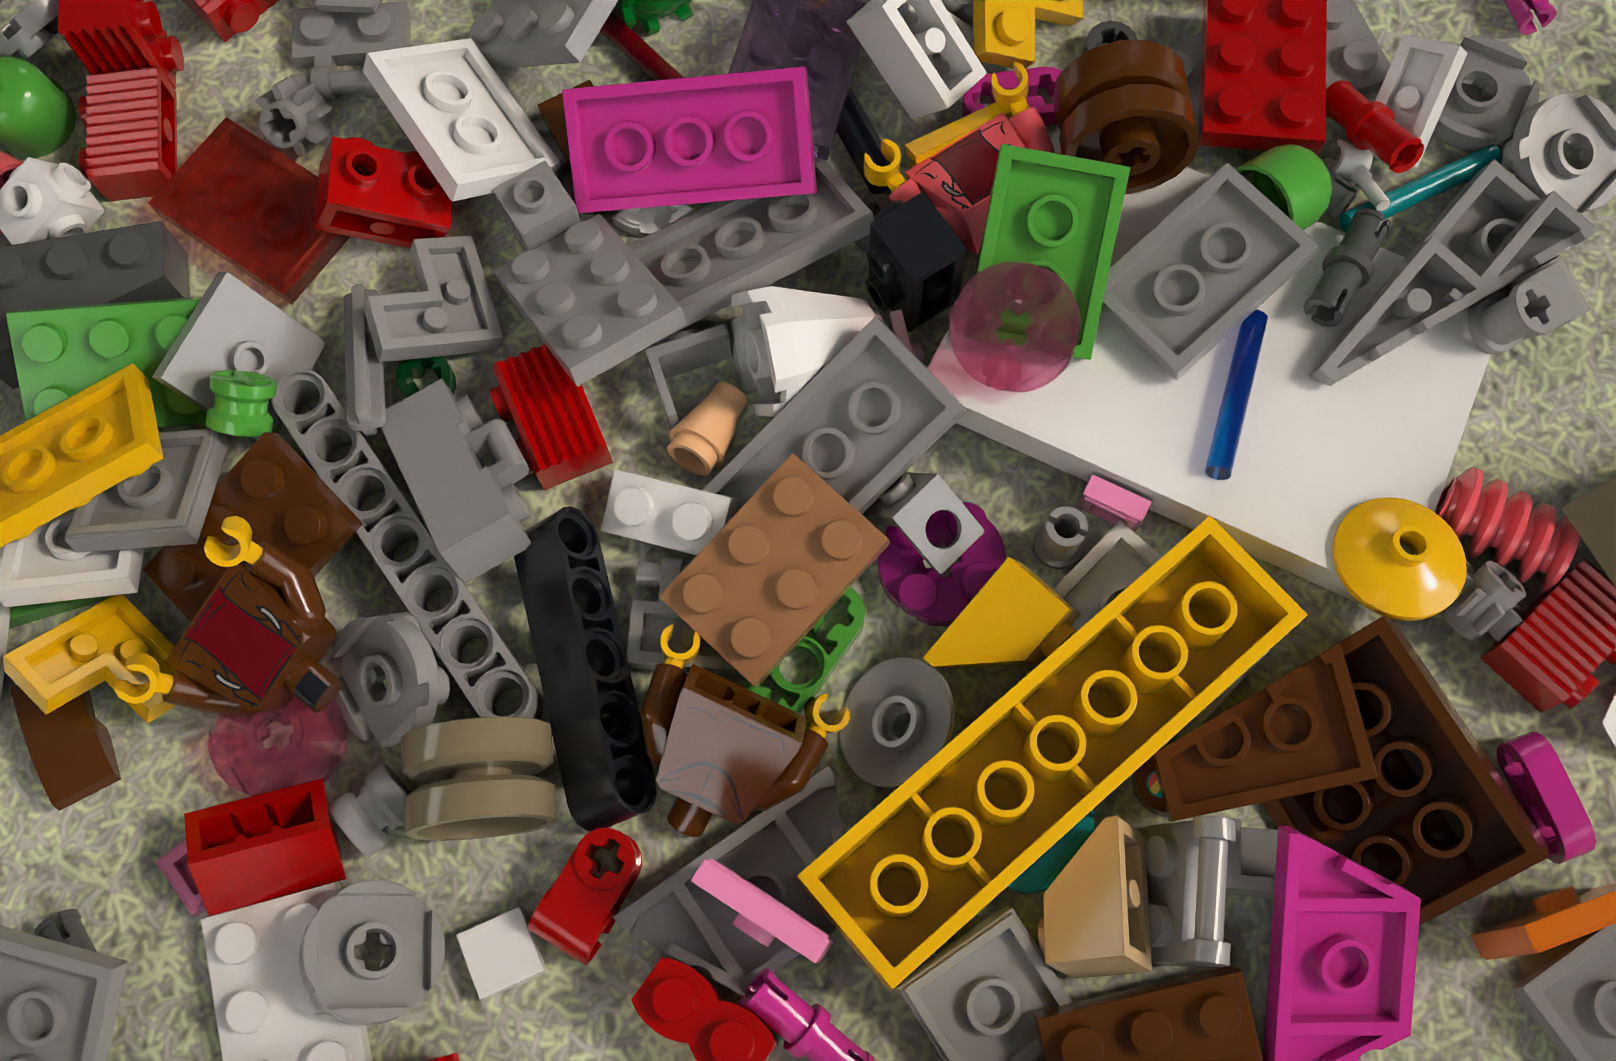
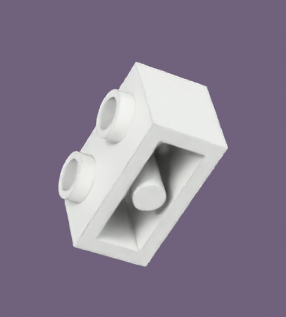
(917, 52)

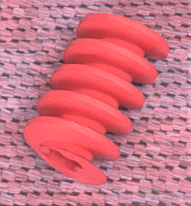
(1509, 526)

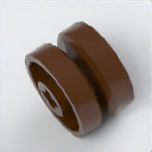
(1128, 109)

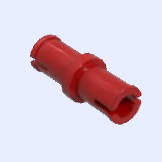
(1372, 127)

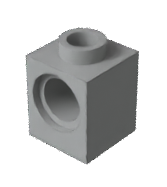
(536, 206)

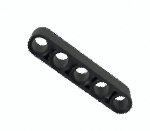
(584, 672)

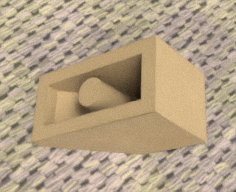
(1100, 907)

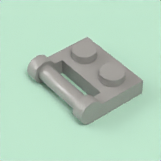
(1188, 890)

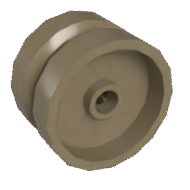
(478, 778)

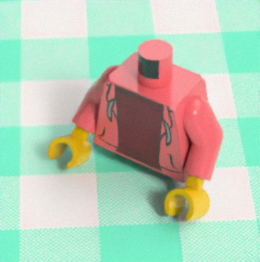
(962, 174)

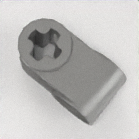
(1527, 308)

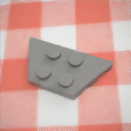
(767, 853)

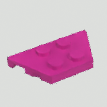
(1337, 956)

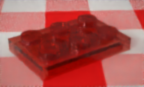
(250, 210)

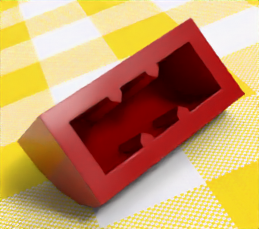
(263, 847)

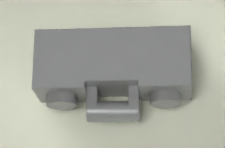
(466, 506)

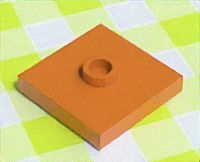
(1556, 920)

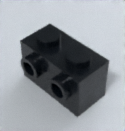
(914, 261)

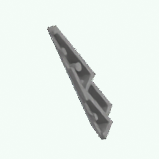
(1472, 249)

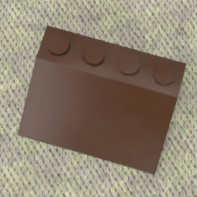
(1439, 808)

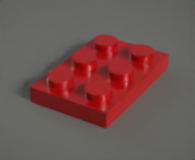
(1263, 74)

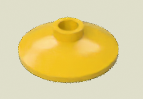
(1387, 577)

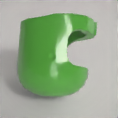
(33, 110)
(1292, 181)

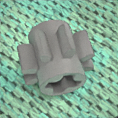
(294, 116)
(1486, 603)

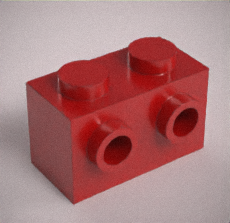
(379, 194)

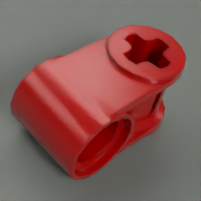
(582, 903)

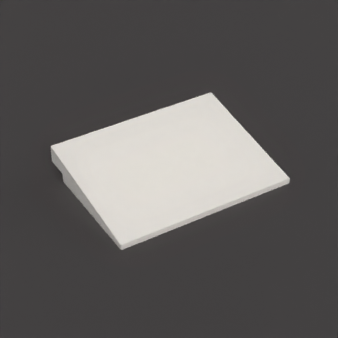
(1303, 444)

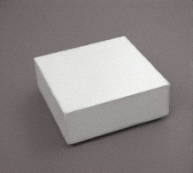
(501, 953)

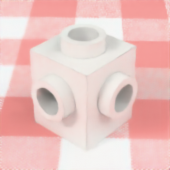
(46, 202)

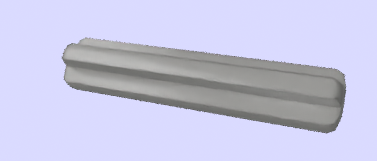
(363, 372)

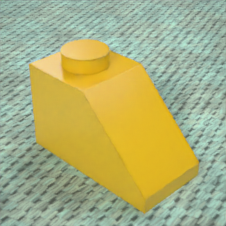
(1006, 624)

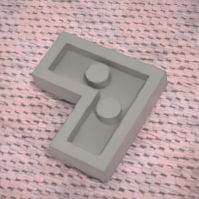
(447, 315)

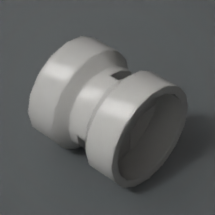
(373, 811)

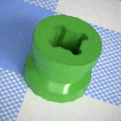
(240, 403)

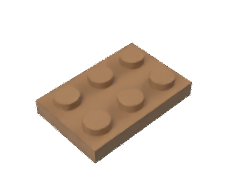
(774, 570)

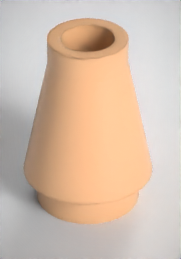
(707, 430)

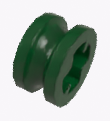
(416, 369)

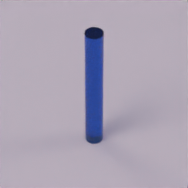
(1236, 396)

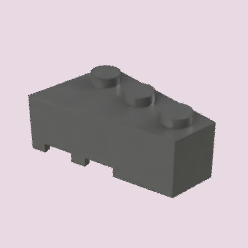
(89, 269)

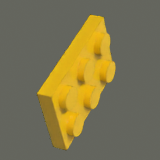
(76, 452)

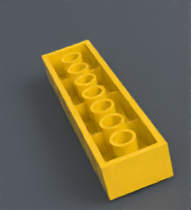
(1048, 752)

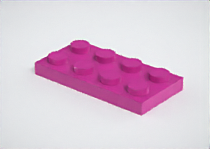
(690, 140)

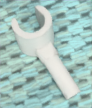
(1355, 167)

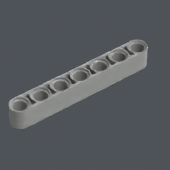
(386, 528)

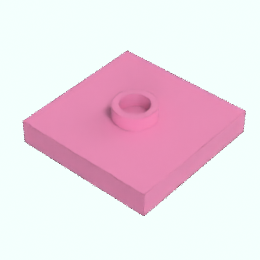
(760, 913)

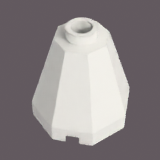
(790, 338)

